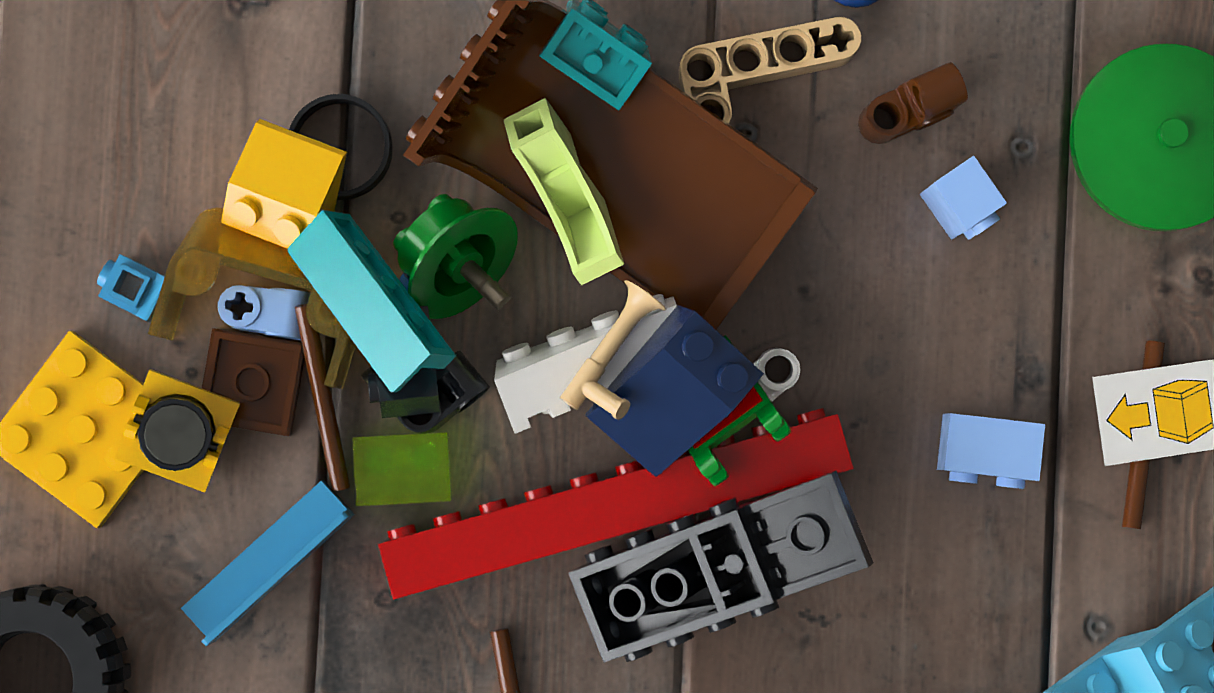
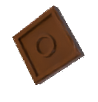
(259, 375)

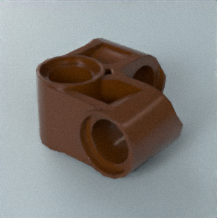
(916, 104)

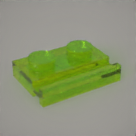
(402, 469)

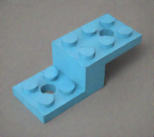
(1159, 660)

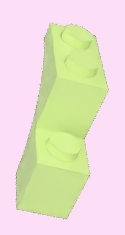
(567, 192)

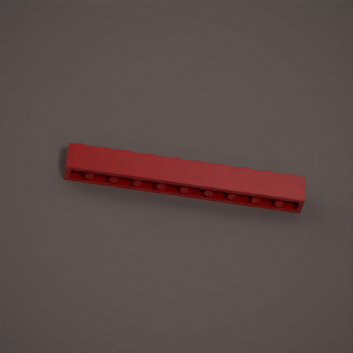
(607, 507)

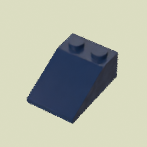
(676, 390)

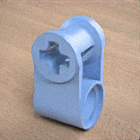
(271, 313)

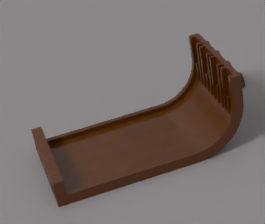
(682, 187)

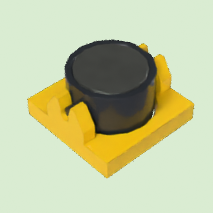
(176, 430)

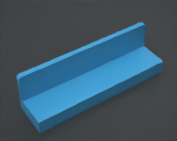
(267, 562)

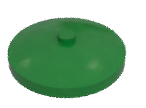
(1149, 137)

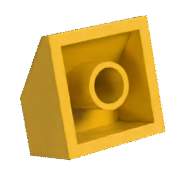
(281, 183)

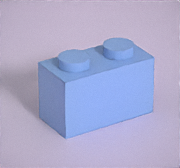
(964, 200)
(990, 448)

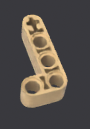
(770, 62)

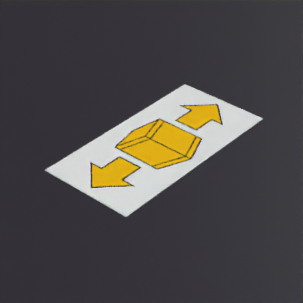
(1156, 412)

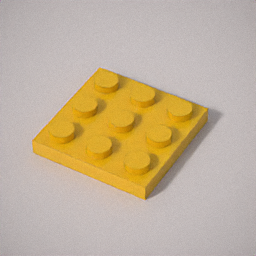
(70, 429)

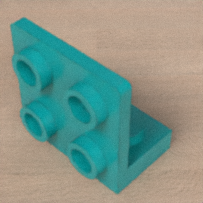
(598, 53)

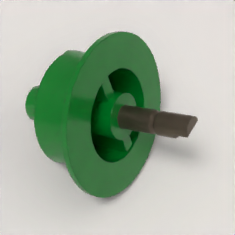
(456, 255)

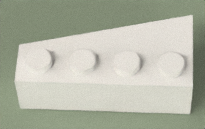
(537, 376)

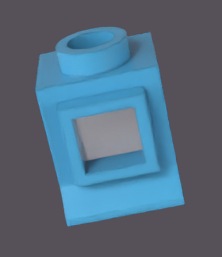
(130, 286)

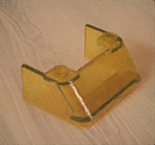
(213, 244)

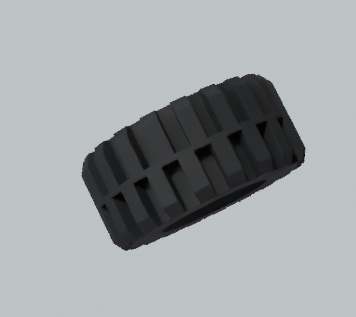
(75, 628)

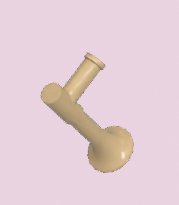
(585, 383)

